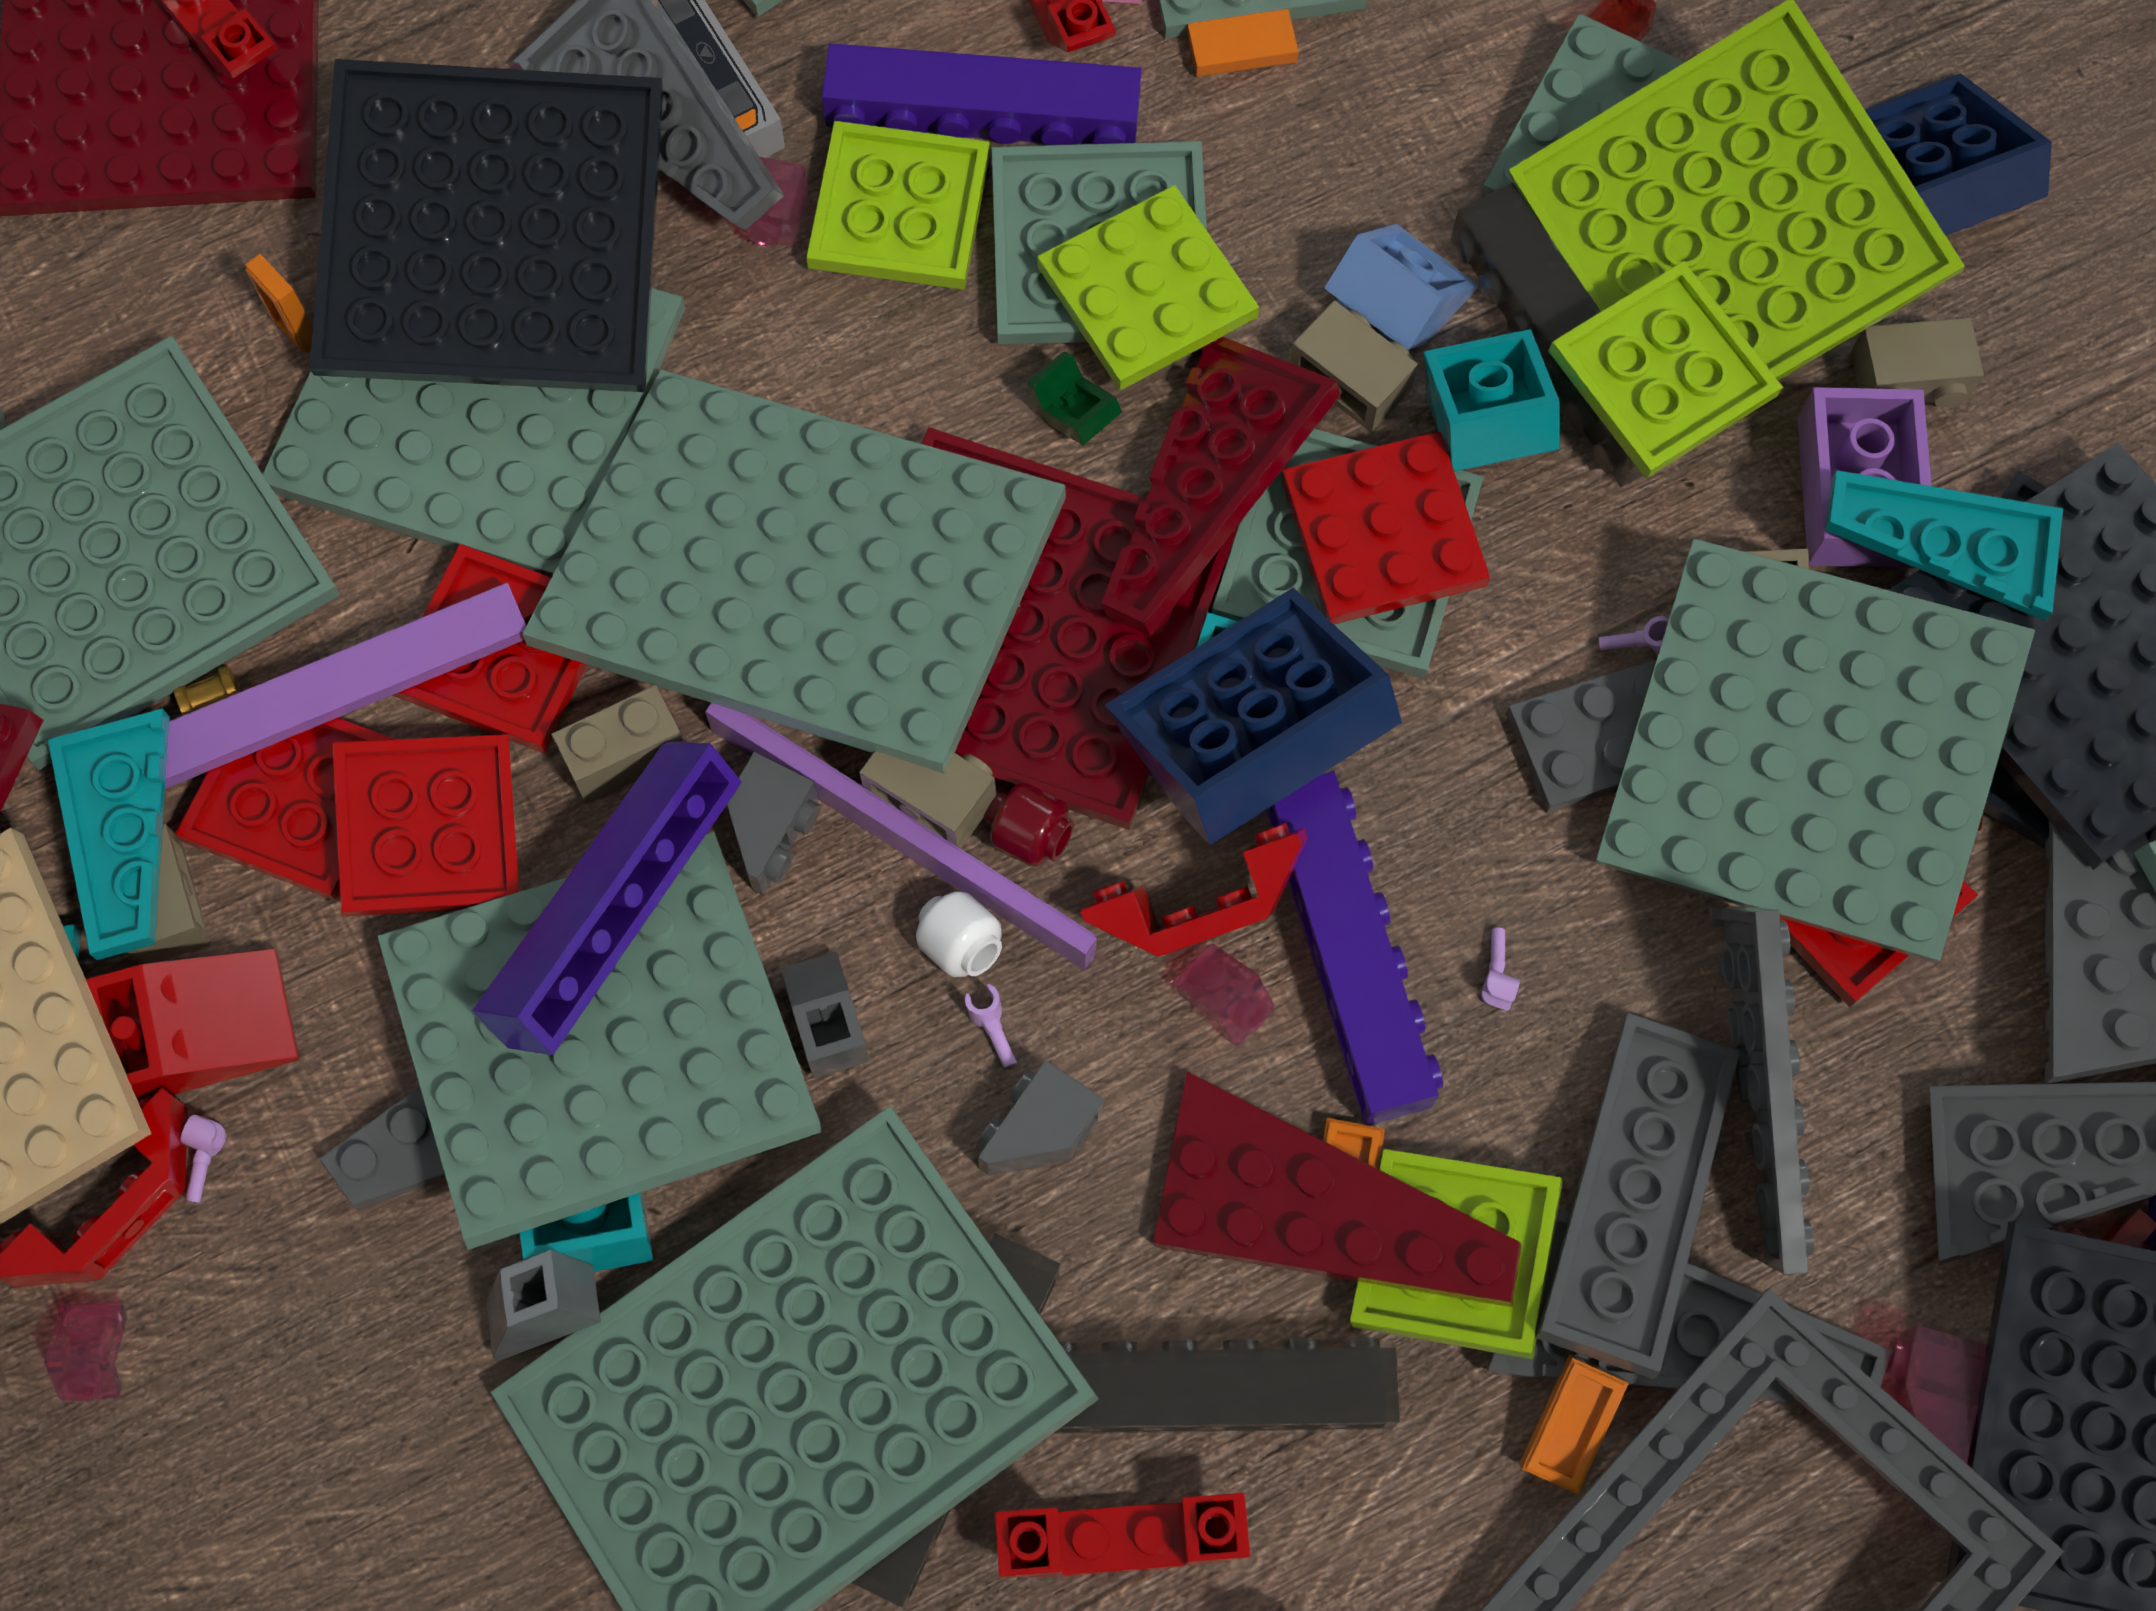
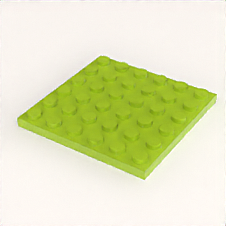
(1758, 181)

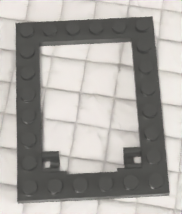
(1776, 1343)

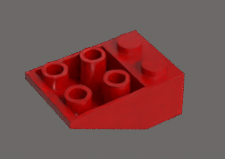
(197, 1020)

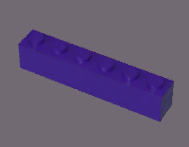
(982, 95)
(607, 898)
(1354, 956)

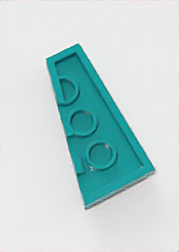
(1963, 537)
(113, 822)

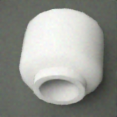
(959, 934)

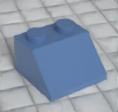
(1399, 285)

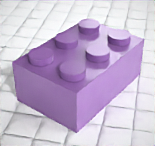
(1862, 434)

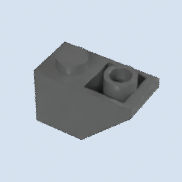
(769, 815)
(825, 1015)
(1043, 1126)
(540, 1302)

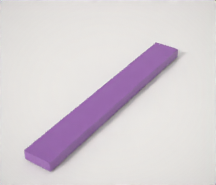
(342, 683)
(910, 837)

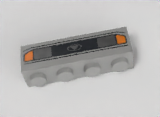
(727, 73)

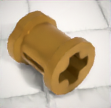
(206, 691)

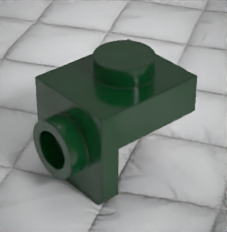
(1072, 401)

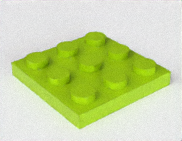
(899, 205)
(1147, 287)
(1665, 369)
(1505, 1199)

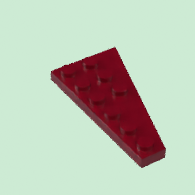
(1217, 459)
(1288, 1201)

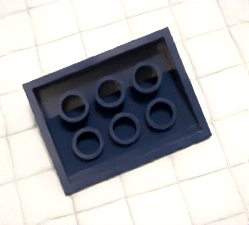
(1964, 151)
(1255, 714)

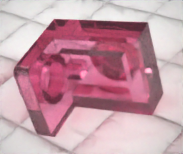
(1226, 993)
(86, 1351)

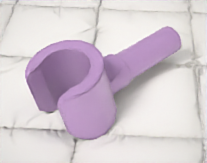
(1649, 636)
(1499, 989)
(990, 1021)
(207, 1139)

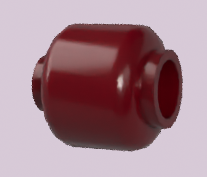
(1029, 824)

